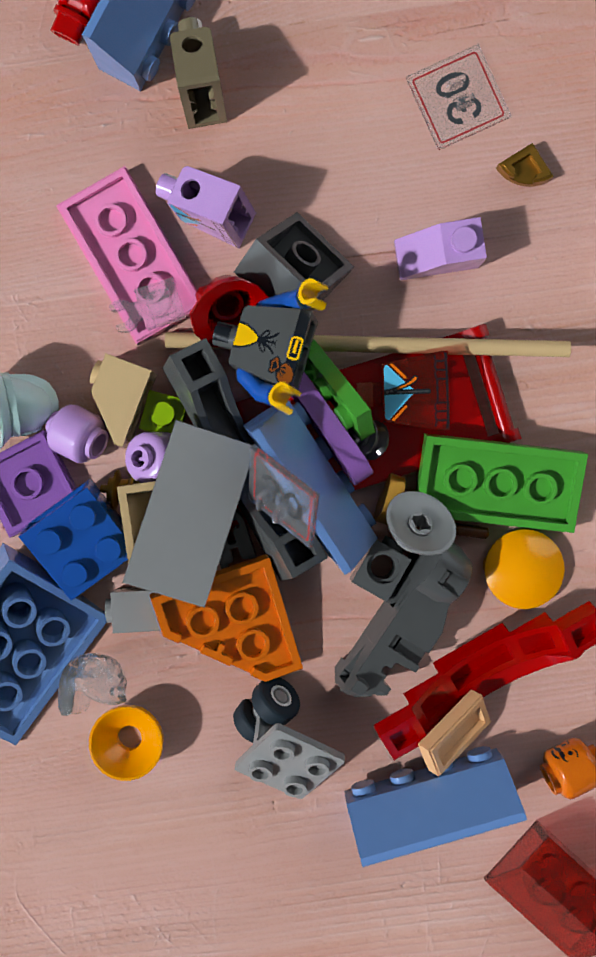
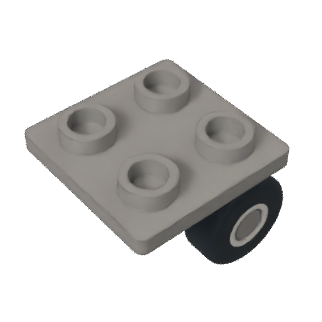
(278, 752)

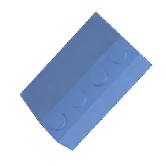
(37, 639)

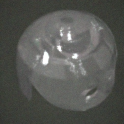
(91, 677)

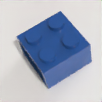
(77, 539)

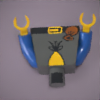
(273, 343)

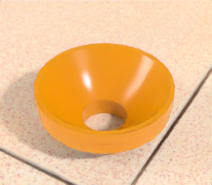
(115, 758)

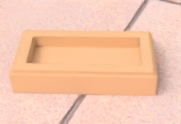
(454, 733)

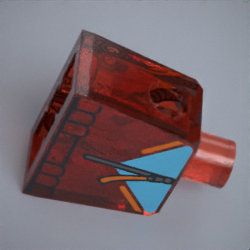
(412, 392)

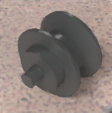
(375, 444)

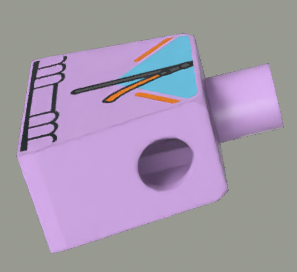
(208, 204)

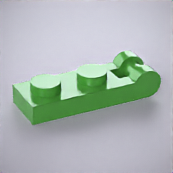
(333, 386)

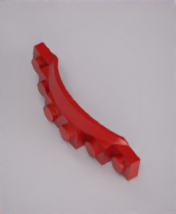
(484, 667)

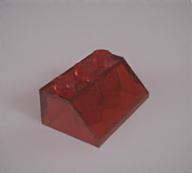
(550, 890)

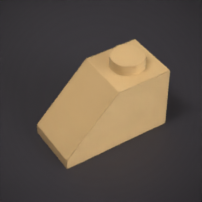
(121, 395)

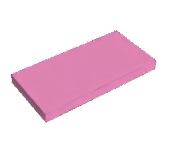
(125, 244)

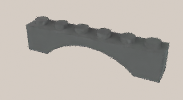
(211, 406)

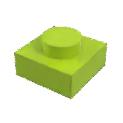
(161, 412)

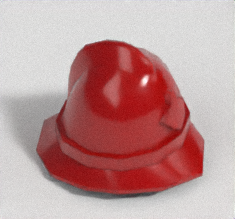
(224, 302)

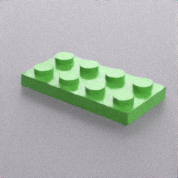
(503, 481)

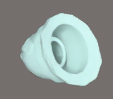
(24, 405)

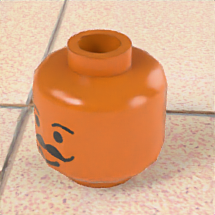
(570, 768)

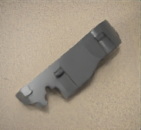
(406, 623)

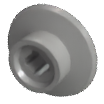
(429, 514)

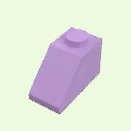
(441, 249)

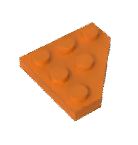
(240, 623)

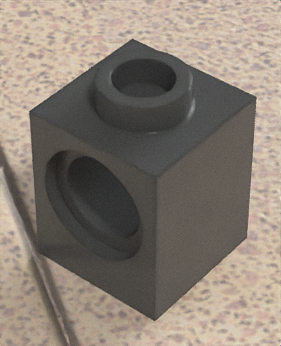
(381, 585)

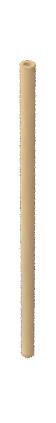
(415, 345)

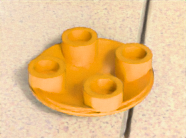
(524, 569)

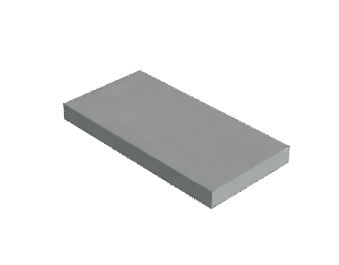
(189, 514)

